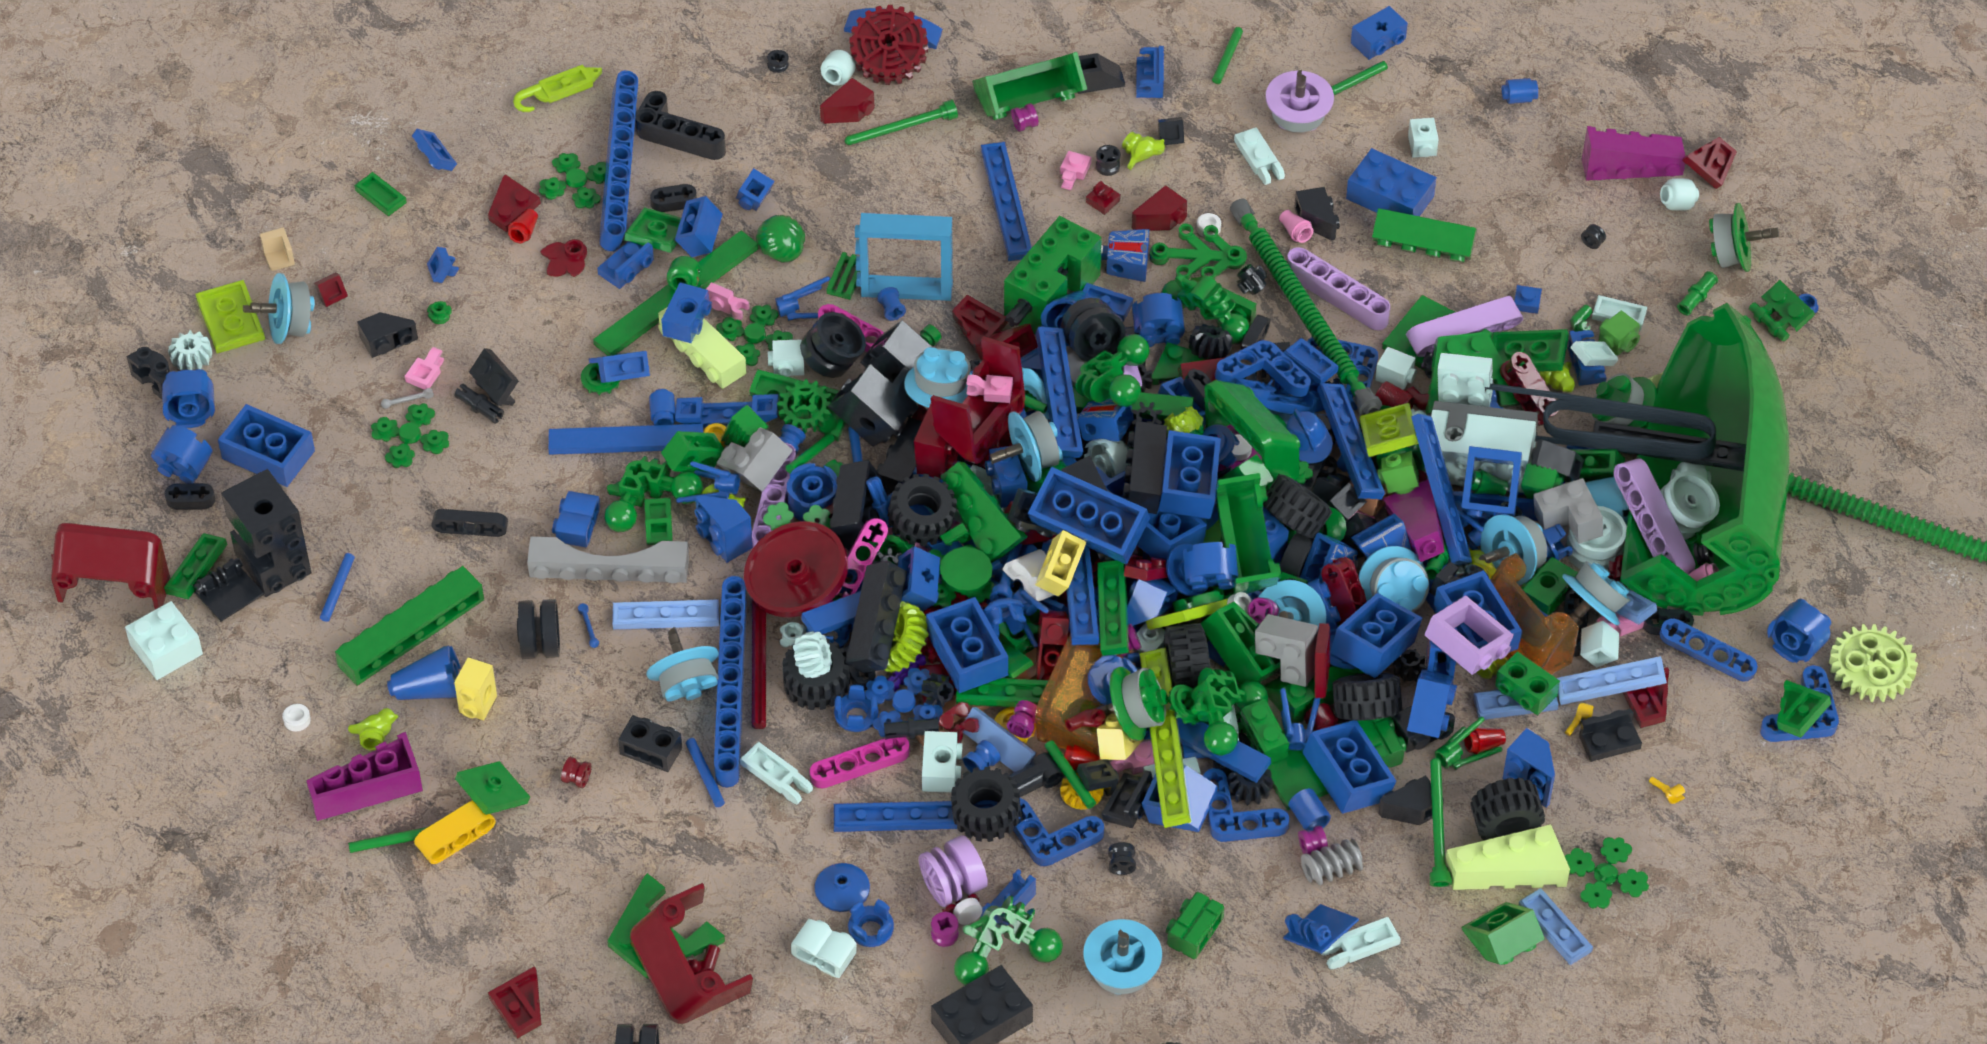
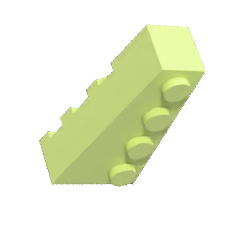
(1509, 860)

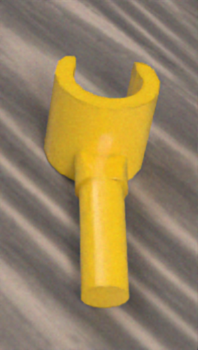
(1583, 712)
(1672, 794)

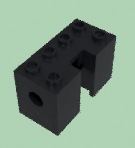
(877, 399)
(269, 532)

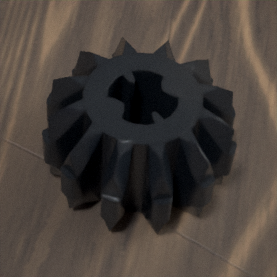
(1210, 342)
(1249, 790)

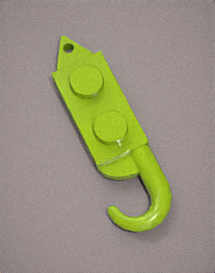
(558, 86)

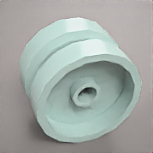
(1691, 502)
(1603, 548)

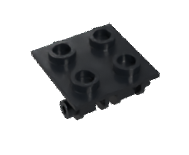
(227, 589)

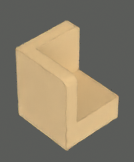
(277, 249)

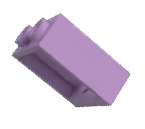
(1443, 634)

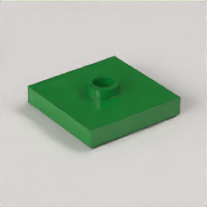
(655, 228)
(492, 787)

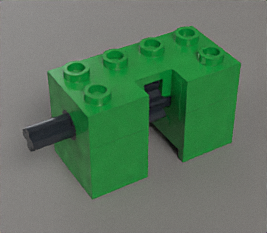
(1059, 261)

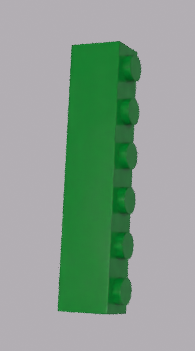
(409, 625)

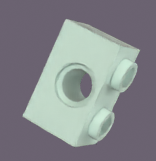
(937, 748)

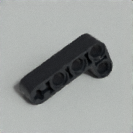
(676, 132)

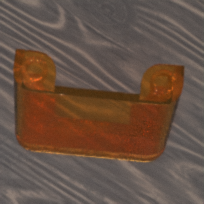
(1544, 639)
(1068, 695)

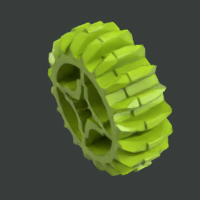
(907, 638)

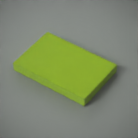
(225, 316)
(1388, 429)
(1185, 615)

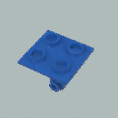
(1318, 928)

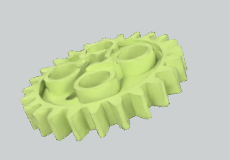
(1873, 663)

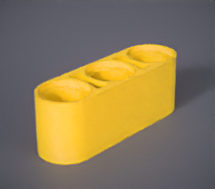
(453, 832)

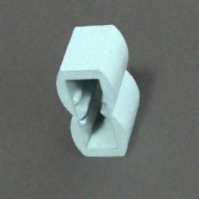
(823, 947)

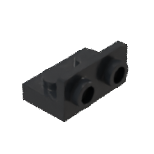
(1609, 735)

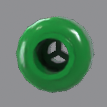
(683, 270)

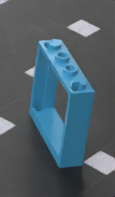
(905, 227)

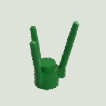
(1451, 751)

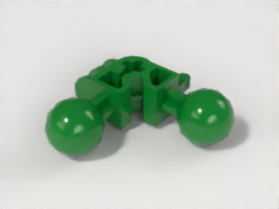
(1212, 301)
(1104, 376)
(643, 477)
(1213, 701)
(1043, 944)

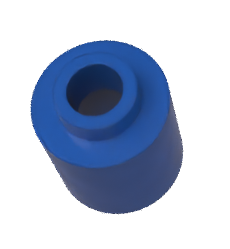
(1520, 90)
(662, 407)

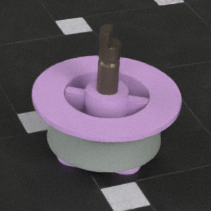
(1299, 100)

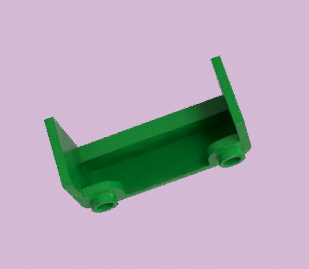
(1030, 84)
(1237, 405)
(1243, 525)

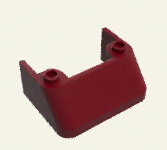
(975, 423)
(109, 556)
(680, 991)

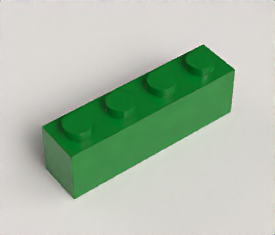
(1424, 234)

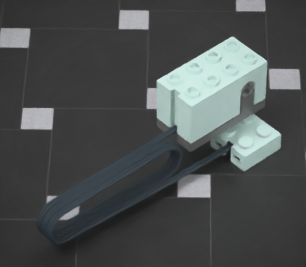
(1466, 420)

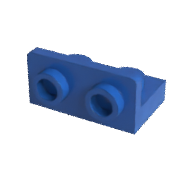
(626, 263)

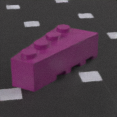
(1631, 155)
(366, 780)

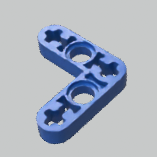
(1357, 354)
(1264, 356)
(1820, 729)
(1228, 818)
(1045, 841)

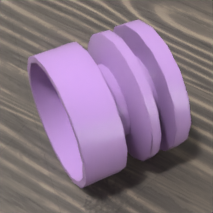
(953, 870)

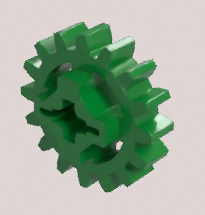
(805, 406)

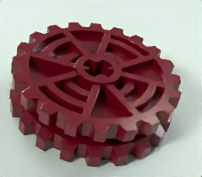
(893, 62)

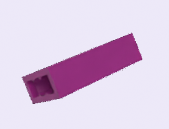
(1420, 519)

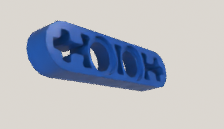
(1710, 646)

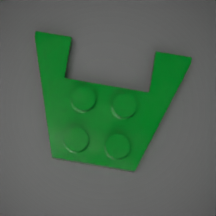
(1474, 345)
(645, 896)

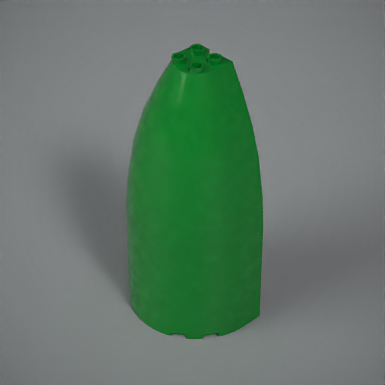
(1730, 378)

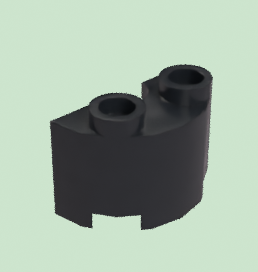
(149, 367)

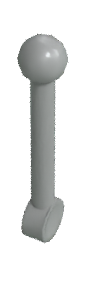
(427, 393)

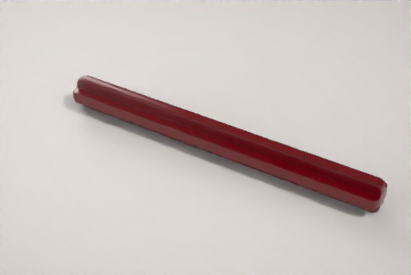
(758, 704)

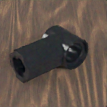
(1041, 772)

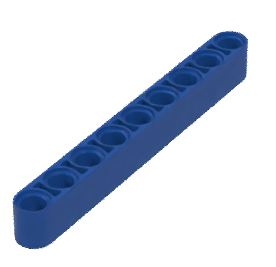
(618, 161)
(732, 602)

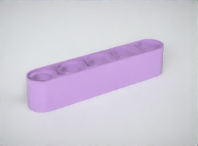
(1339, 289)
(1493, 316)
(773, 494)
(1652, 513)

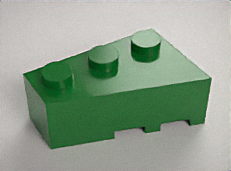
(1234, 638)

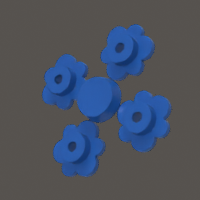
(902, 700)

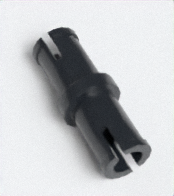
(479, 403)
(910, 728)

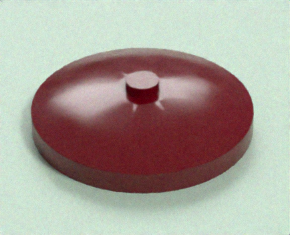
(795, 569)

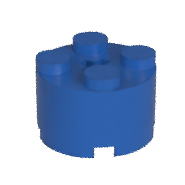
(1159, 319)
(188, 397)
(181, 454)
(810, 487)
(1210, 566)
(1799, 631)

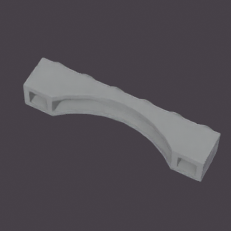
(660, 563)

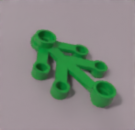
(1201, 253)

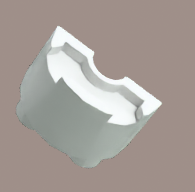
(1027, 570)

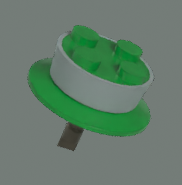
(1734, 238)
(1628, 390)
(1136, 701)

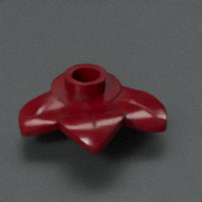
(565, 257)

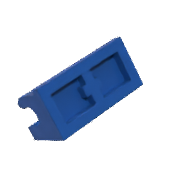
(1150, 73)
(1585, 374)
(1019, 889)

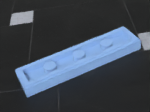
(665, 614)
(1611, 680)

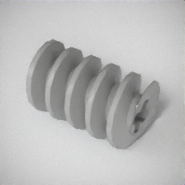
(1332, 860)

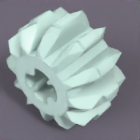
(190, 351)
(812, 654)

